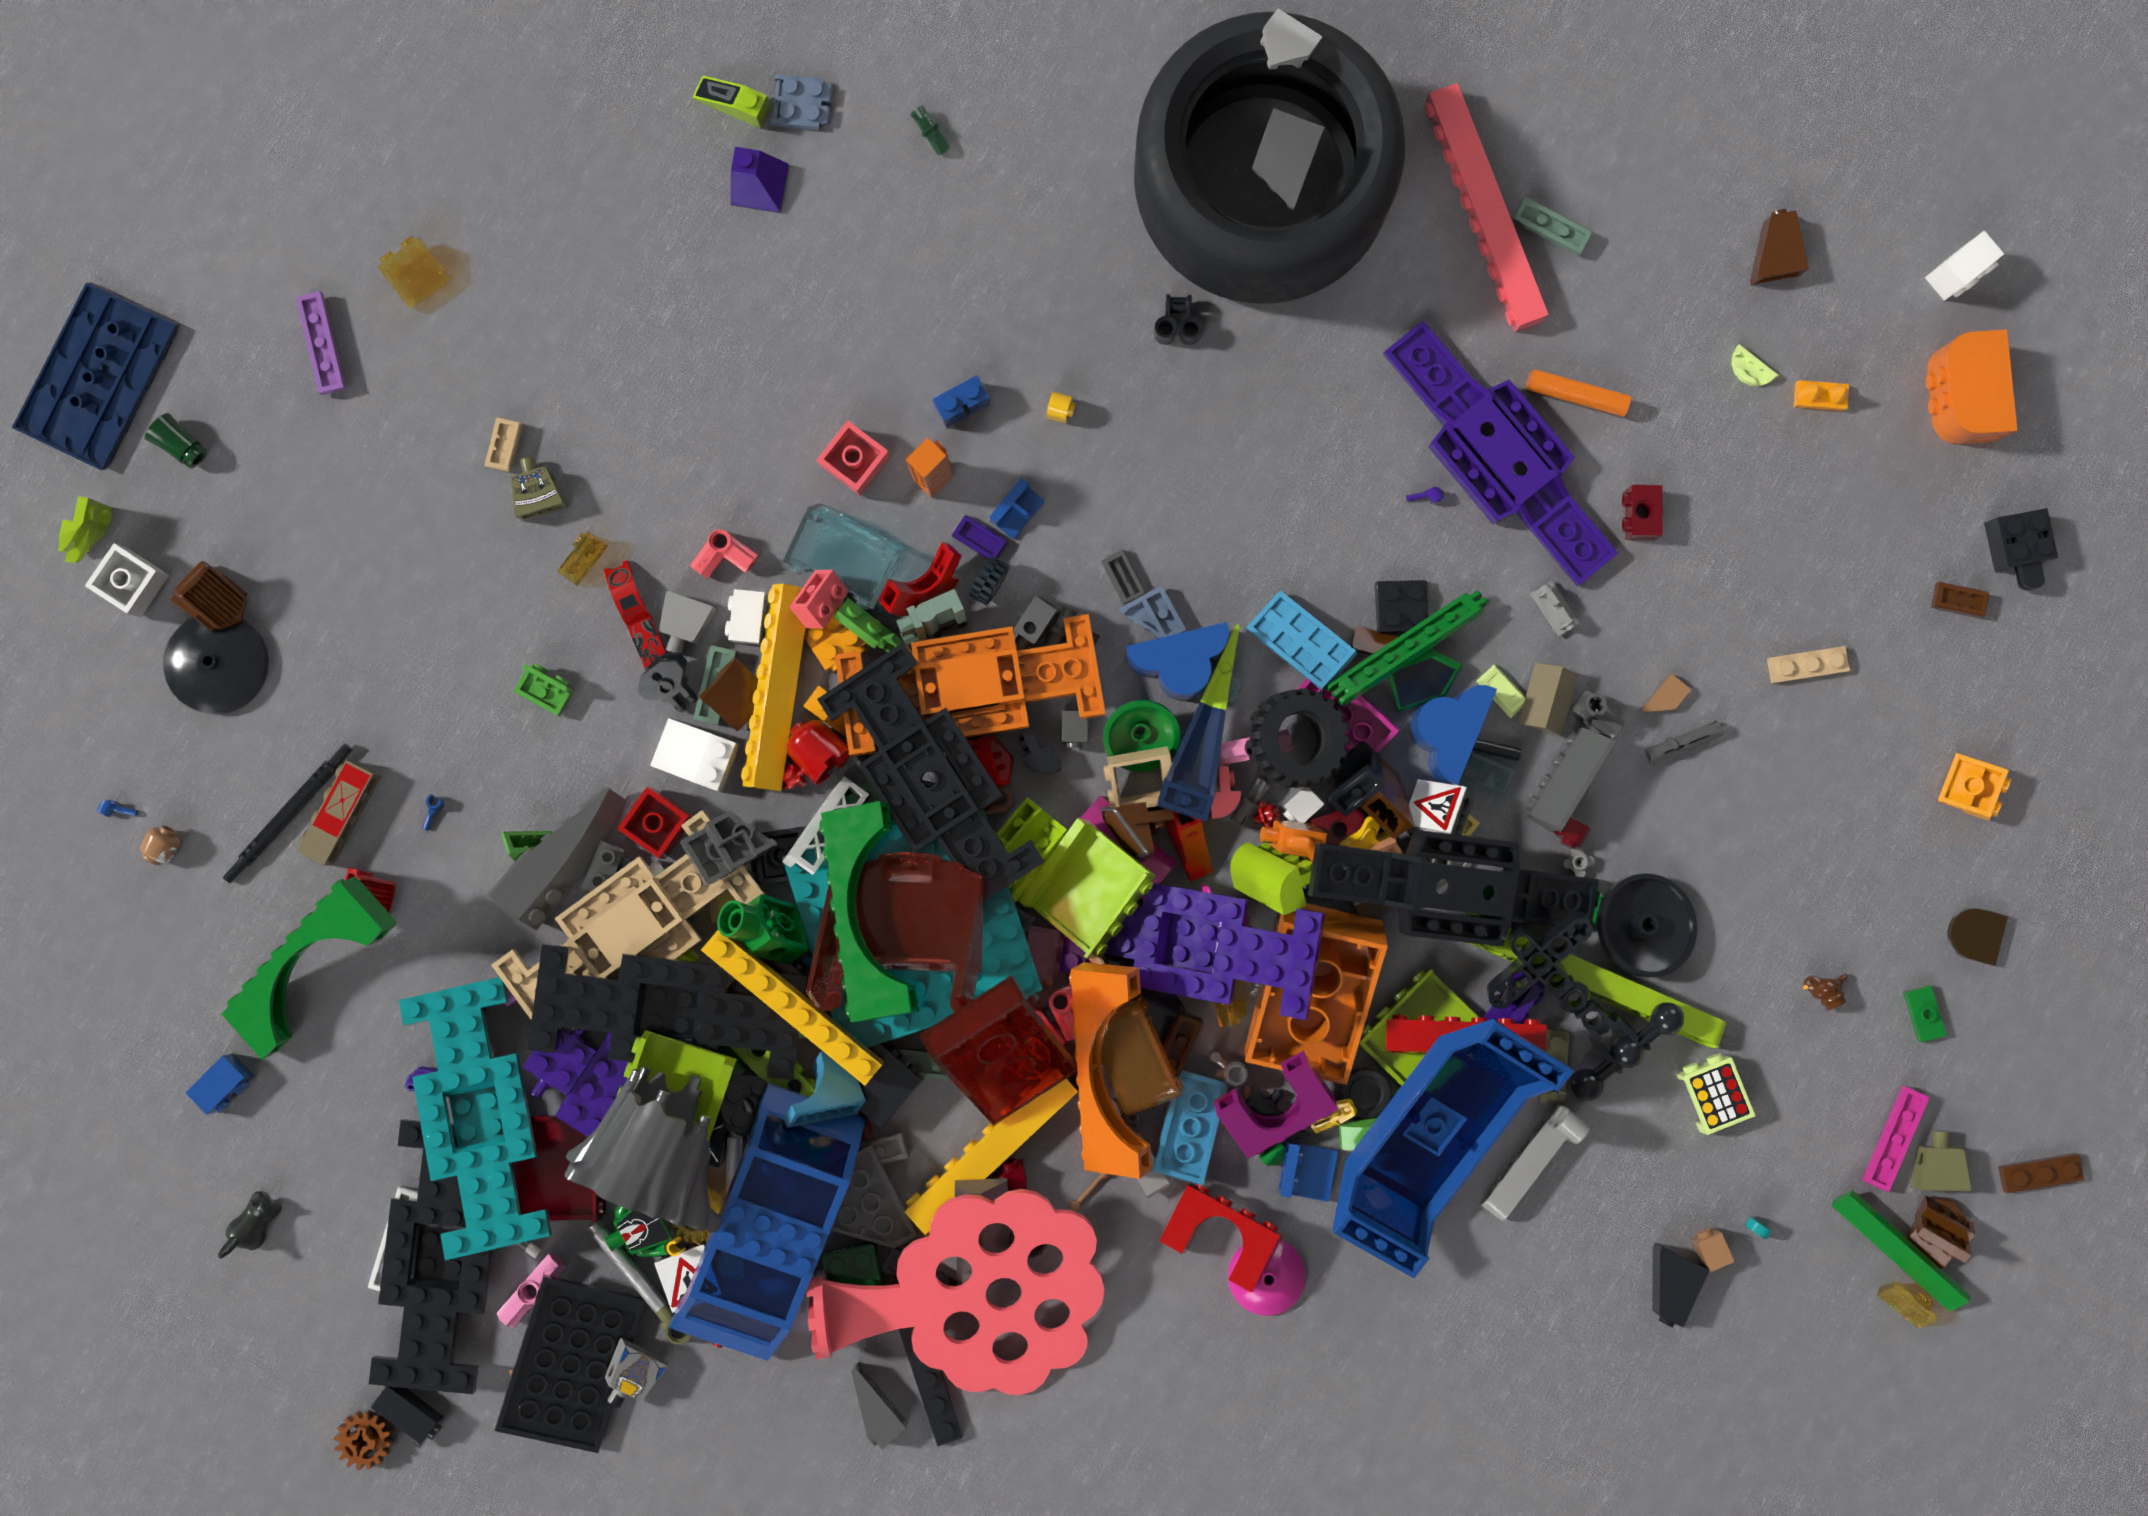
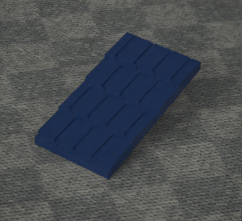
(96, 376)

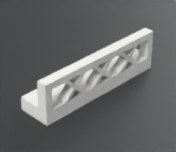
(811, 830)

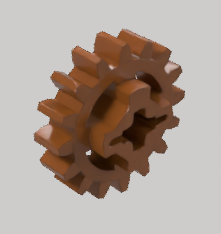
(354, 1446)

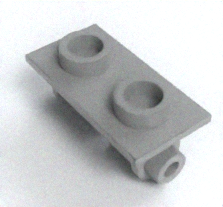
(1554, 608)

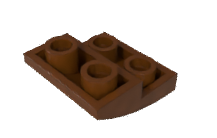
(732, 694)

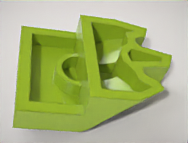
(86, 529)

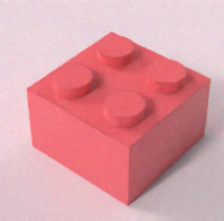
(853, 458)

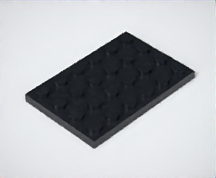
(562, 1364)

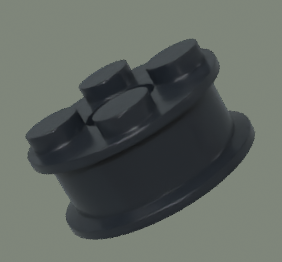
(731, 1113)

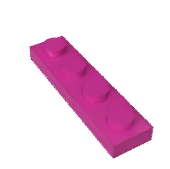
(1895, 1138)

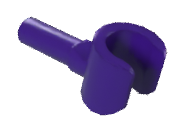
(1434, 494)

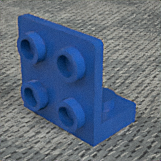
(1307, 1171)

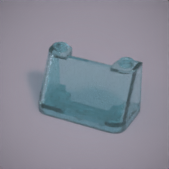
(852, 550)

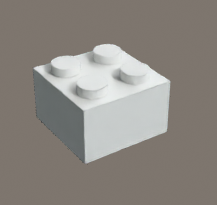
(1965, 266)
(127, 580)

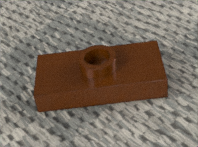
(1960, 599)

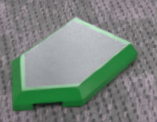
(1423, 680)

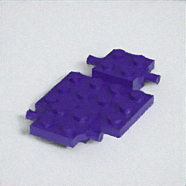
(582, 1074)

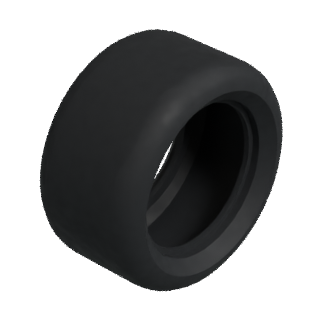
(1335, 85)

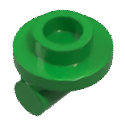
(1273, 1155)

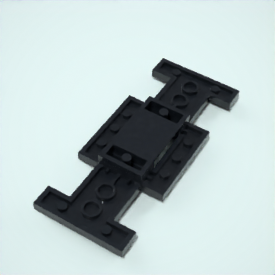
(662, 998)
(438, 1286)

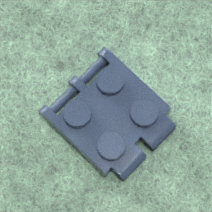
(801, 102)

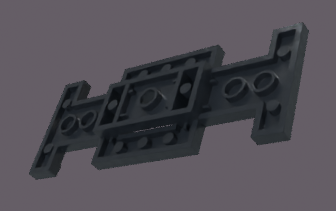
(909, 751)

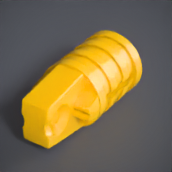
(1345, 1111)

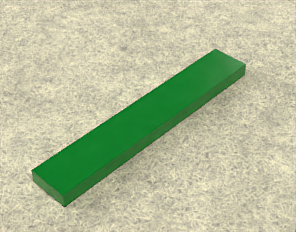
(1901, 1250)

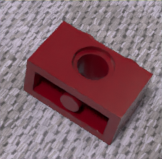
(1651, 500)
(1352, 824)

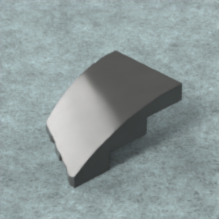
(1287, 154)
(724, 847)

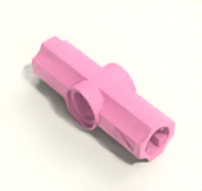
(1236, 750)
(521, 1301)

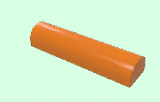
(1578, 392)

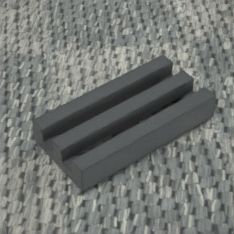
(1113, 558)

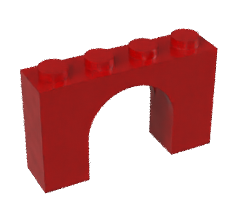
(1258, 1238)

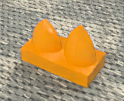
(1821, 395)

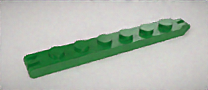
(1407, 647)

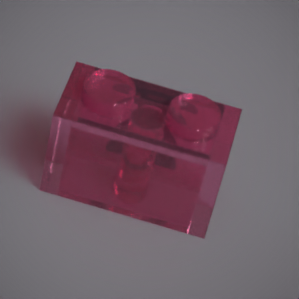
(1043, 947)

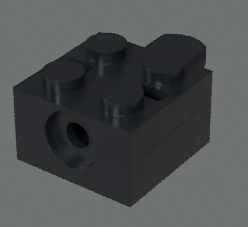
(2022, 544)

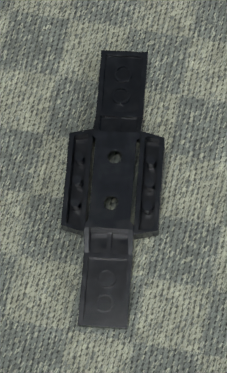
(1411, 883)

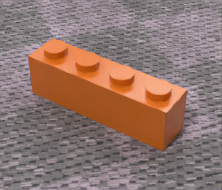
(930, 466)

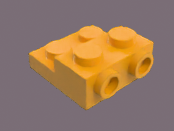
(833, 640)
(1974, 787)

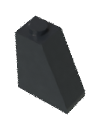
(1675, 1285)

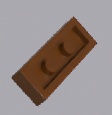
(2040, 1173)

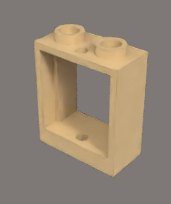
(1161, 754)

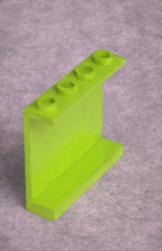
(679, 1063)

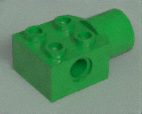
(765, 927)

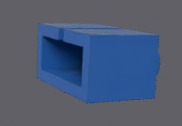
(951, 403)
(219, 1084)

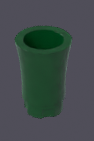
(175, 440)

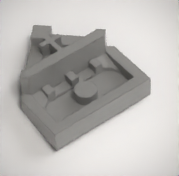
(1288, 40)

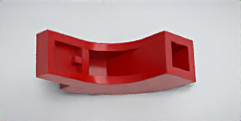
(936, 581)

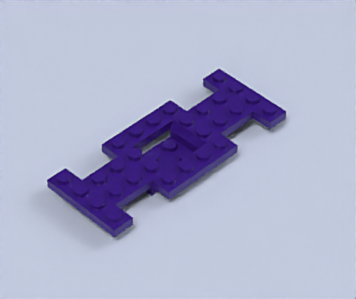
(1211, 936)

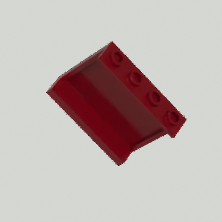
(542, 1178)

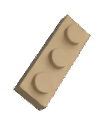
(1808, 664)

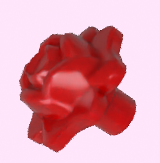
(793, 776)
(1267, 814)

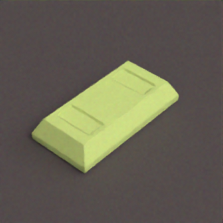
(1507, 696)

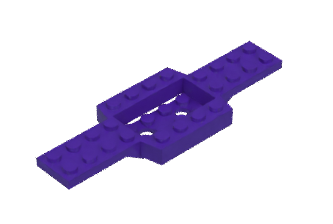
(1517, 437)

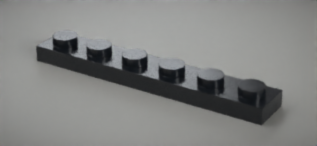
(933, 1395)

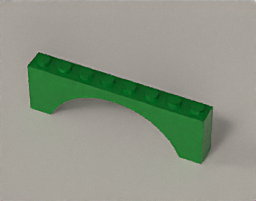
(849, 839)
(260, 1008)

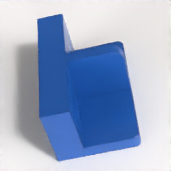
(1016, 509)

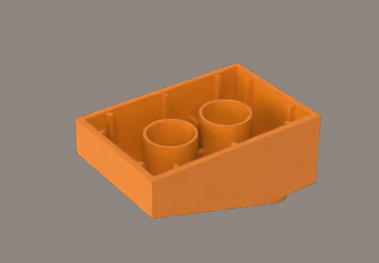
(1341, 997)

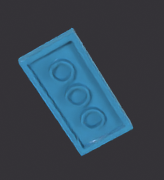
(1189, 1130)

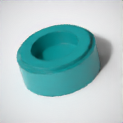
(1758, 1227)

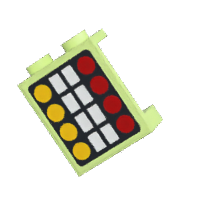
(1716, 1093)

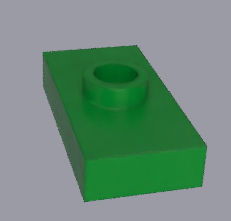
(1924, 1013)

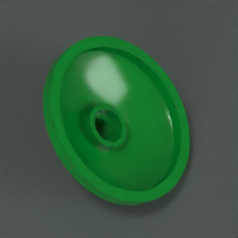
(1159, 731)

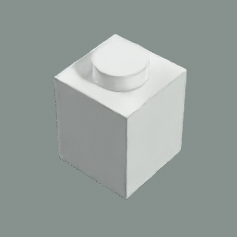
(1302, 806)

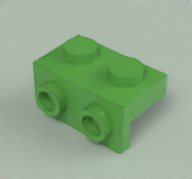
(544, 690)

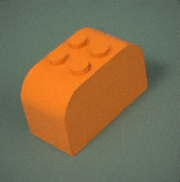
(1972, 388)

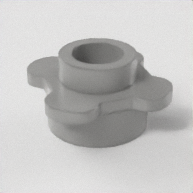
(1577, 854)

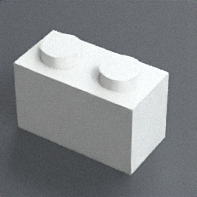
(747, 617)

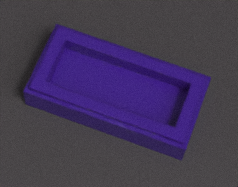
(979, 538)

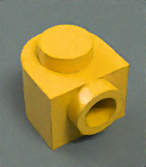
(1060, 407)

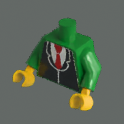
(642, 1235)

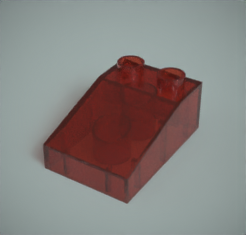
(1001, 1050)

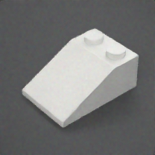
(695, 755)

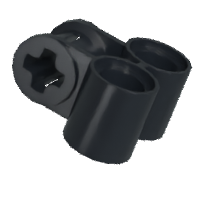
(1178, 318)

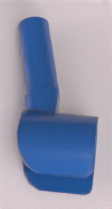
(107, 807)
(432, 810)

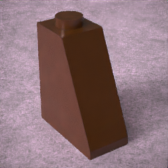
(1779, 249)
(1390, 804)

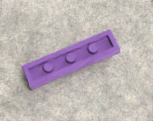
(320, 343)

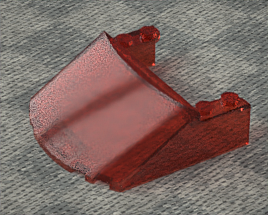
(912, 917)

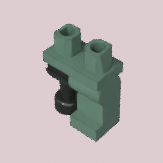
(932, 618)

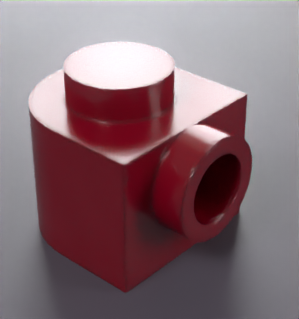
(1573, 833)
(1015, 1174)

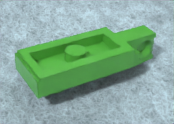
(866, 626)

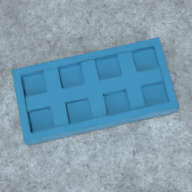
(1301, 640)

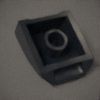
(769, 866)

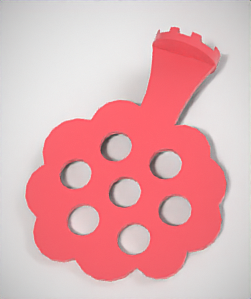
(852, 1312)

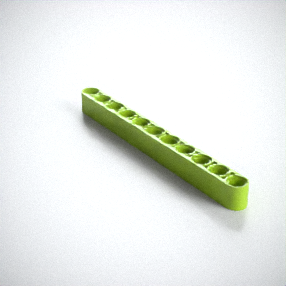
(1624, 994)

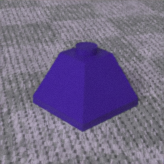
(757, 180)

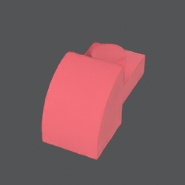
(1224, 800)

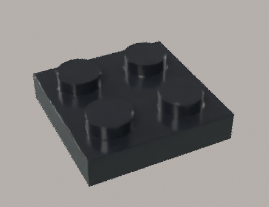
(1400, 605)

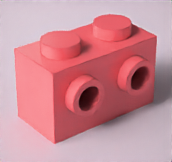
(819, 599)

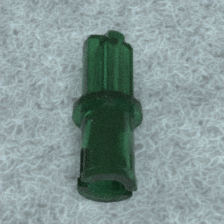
(930, 131)

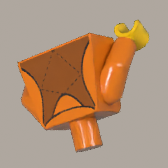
(1293, 838)

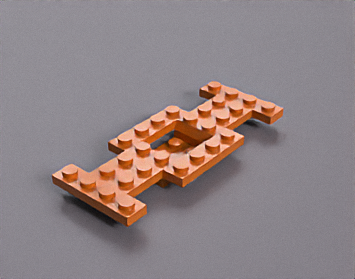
(986, 671)

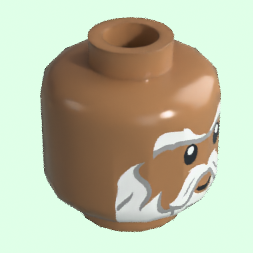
(159, 845)

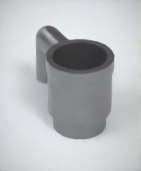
(1233, 1070)

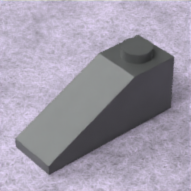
(879, 1414)

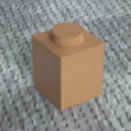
(1712, 1249)

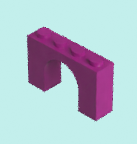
(1259, 1132)

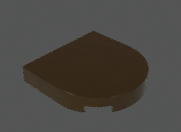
(1977, 934)

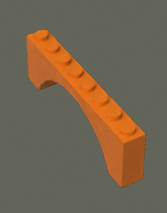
(1106, 1138)

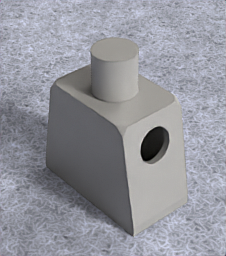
(684, 620)

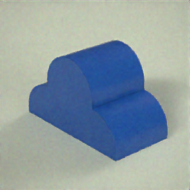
(1180, 660)
(1450, 730)

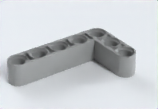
(1532, 1158)

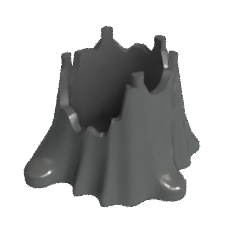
(650, 1153)

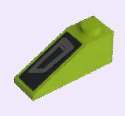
(733, 100)

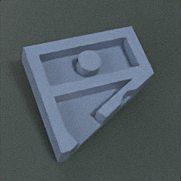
(1154, 614)

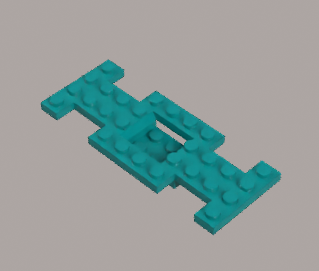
(487, 1116)

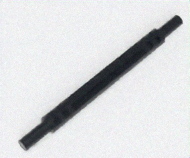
(287, 813)

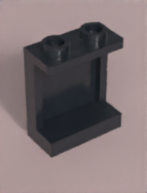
(1357, 779)

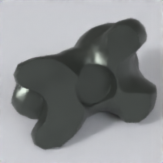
(248, 1228)

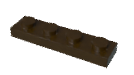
(1180, 1042)

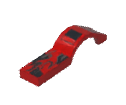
(634, 613)

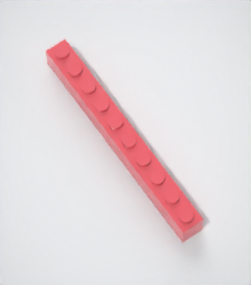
(1485, 207)

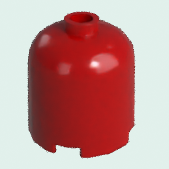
(816, 749)

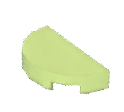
(1751, 369)

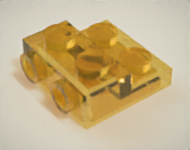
(413, 271)

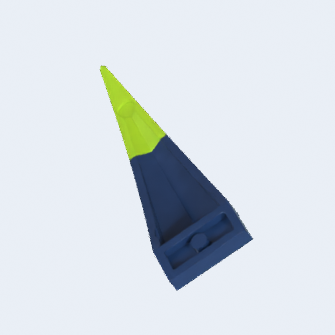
(1193, 772)

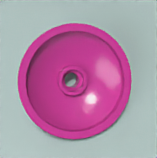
(1282, 1292)

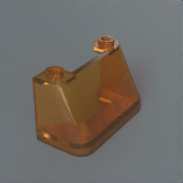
(1137, 1061)

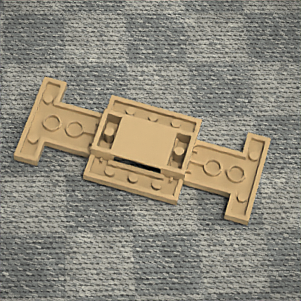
(628, 916)

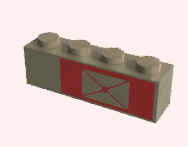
(338, 813)

